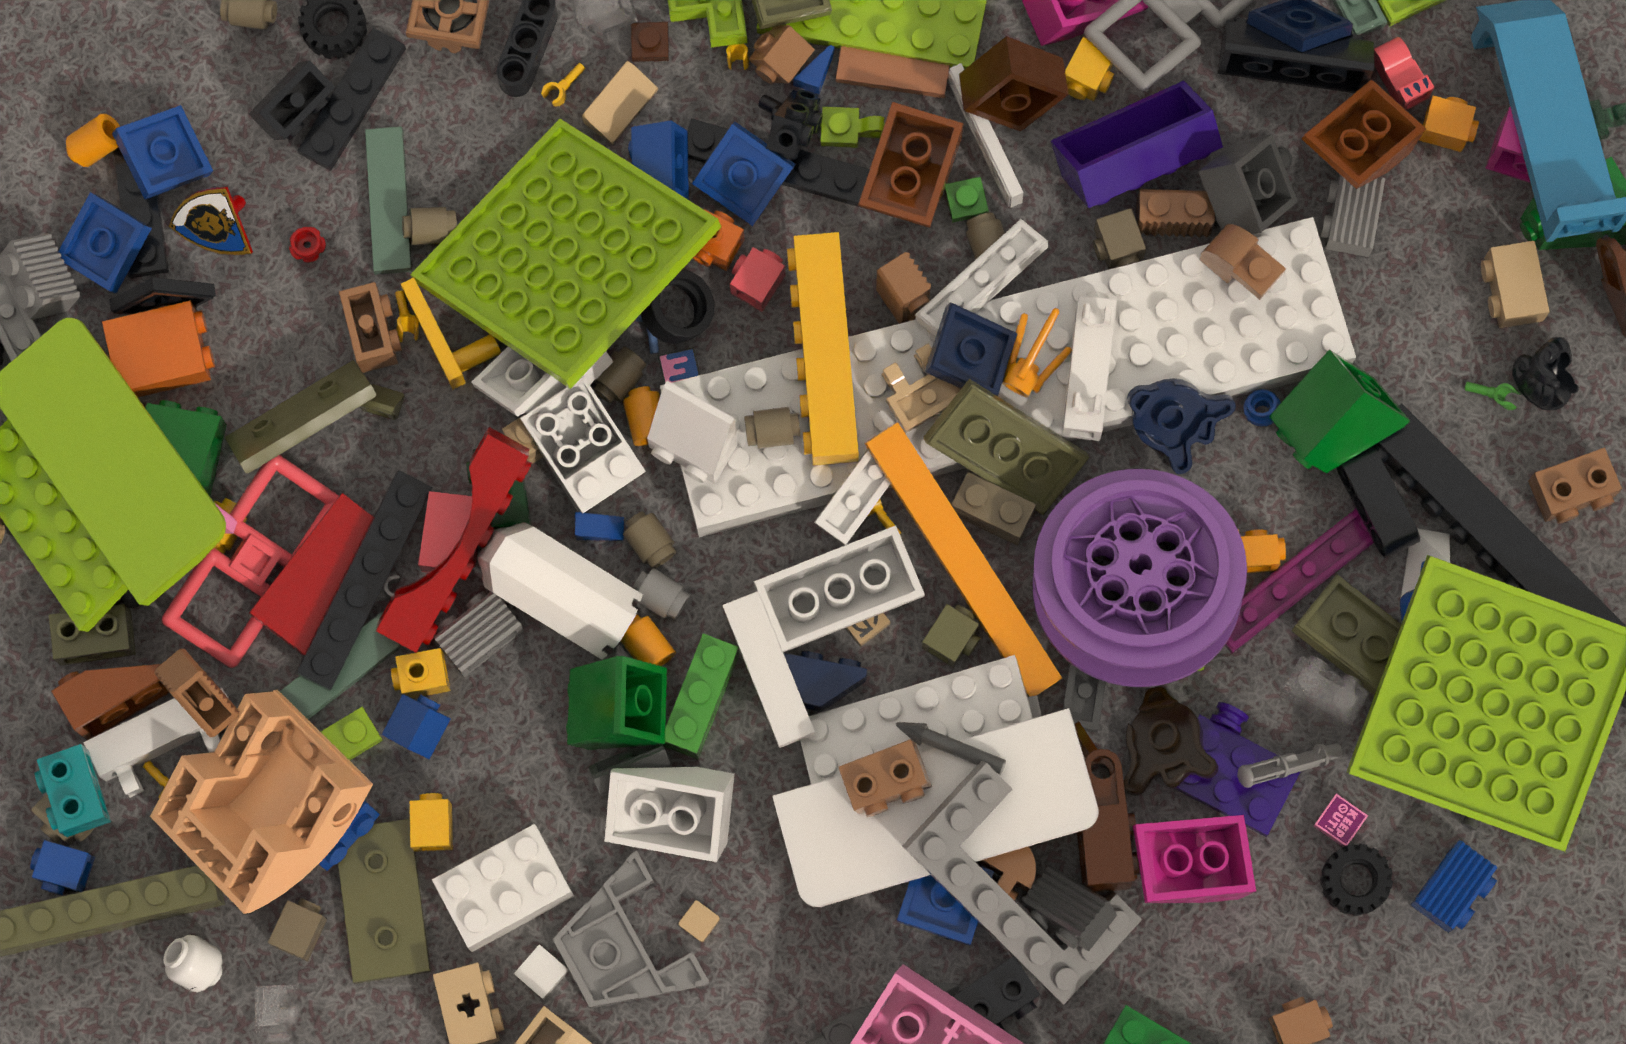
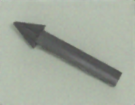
(921, 734)

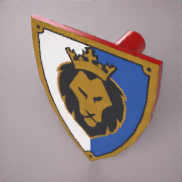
(212, 221)

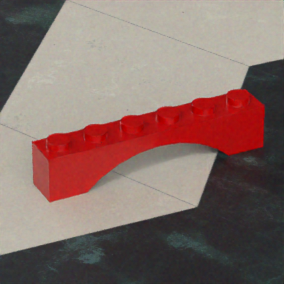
(415, 607)

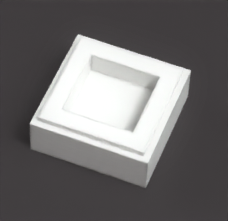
(541, 972)

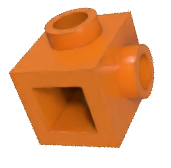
(723, 245)

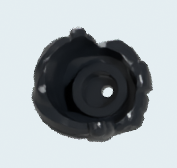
(1544, 376)

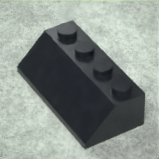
(1335, 66)

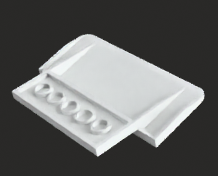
(985, 706)

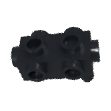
(792, 121)

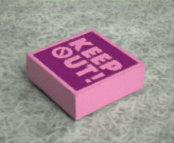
(1340, 820)

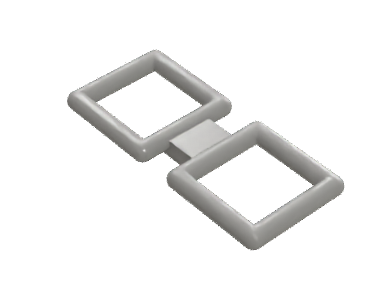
(1177, 16)

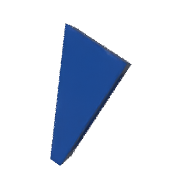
(813, 75)
(598, 527)

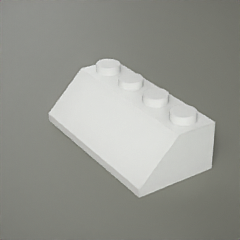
(839, 588)

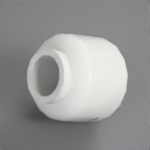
(193, 963)

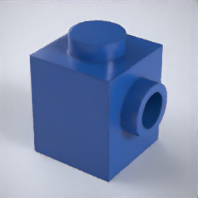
(416, 725)
(61, 868)

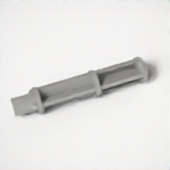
(1284, 765)

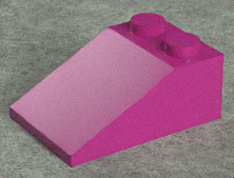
(1066, 19)
(1195, 860)

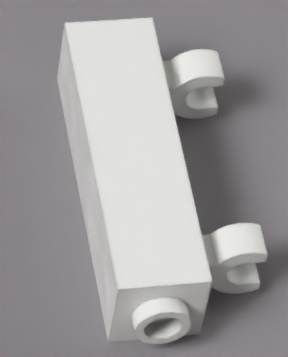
(1089, 366)
(144, 739)

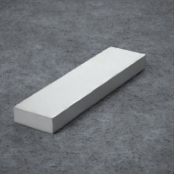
(989, 146)
(986, 274)
(768, 669)

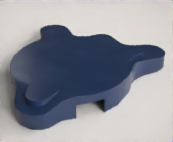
(1175, 416)

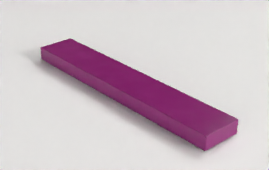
(1299, 577)

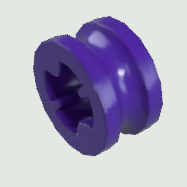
(1229, 717)

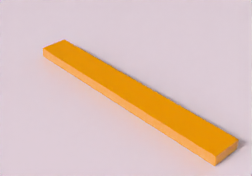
(961, 557)

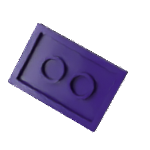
(1224, 792)

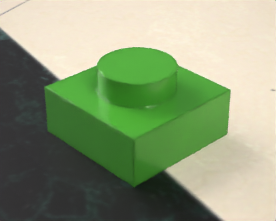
(966, 199)

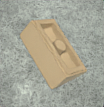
(619, 103)

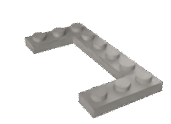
(939, 852)

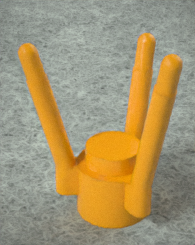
(1023, 376)

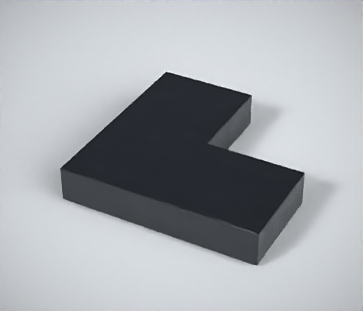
(159, 292)

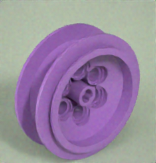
(1118, 637)

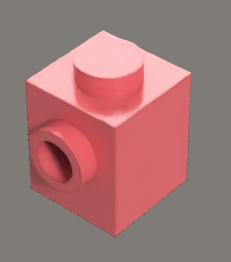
(757, 277)

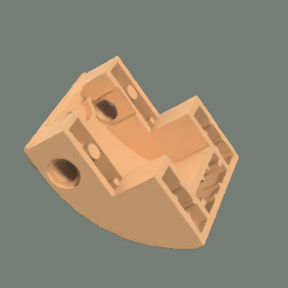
(262, 802)

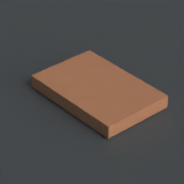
(891, 72)

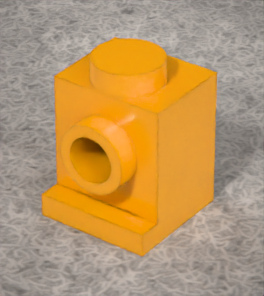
(1263, 551)

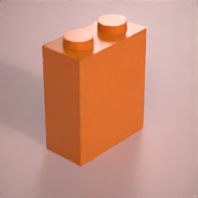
(160, 348)

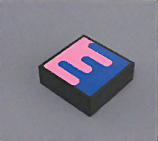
(678, 365)

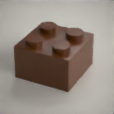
(1013, 84)

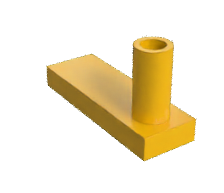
(454, 362)

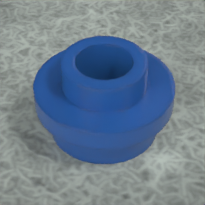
(1260, 398)

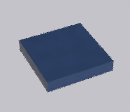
(1300, 23)
(970, 349)

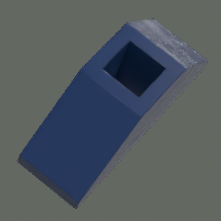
(822, 681)

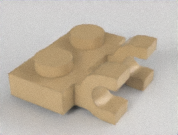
(922, 399)

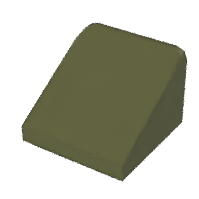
(385, 404)

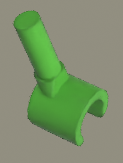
(1497, 394)

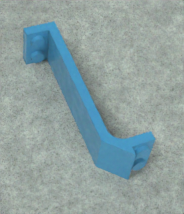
(1551, 116)

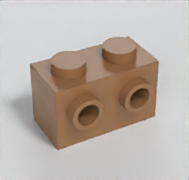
(368, 327)
(1575, 485)
(885, 778)

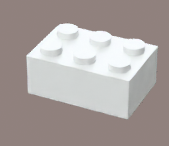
(502, 888)

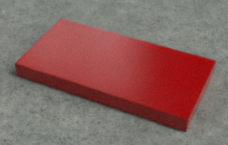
(310, 579)

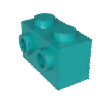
(72, 791)

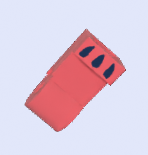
(1401, 74)

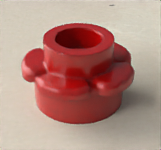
(304, 235)

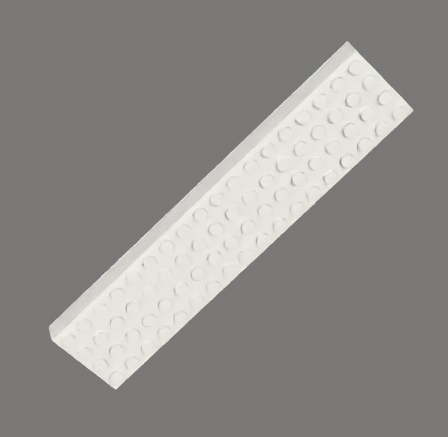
(1168, 324)

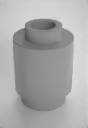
(661, 594)

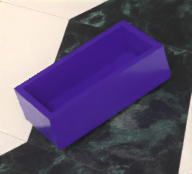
(1137, 144)

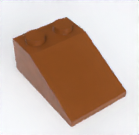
(1365, 135)
(911, 164)
(106, 697)

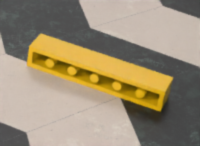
(825, 349)

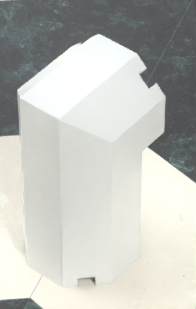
(557, 587)

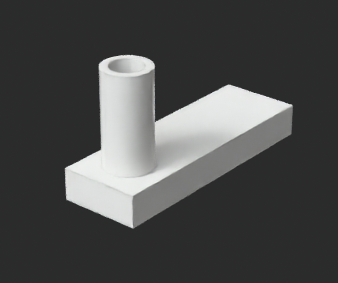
(853, 499)

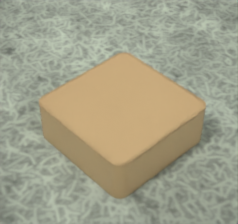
(699, 921)

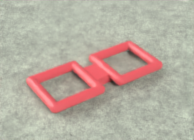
(248, 565)

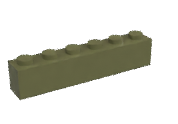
(107, 909)

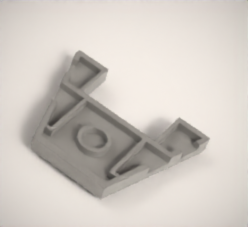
(607, 953)

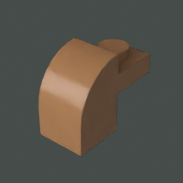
(1238, 256)
(1014, 868)

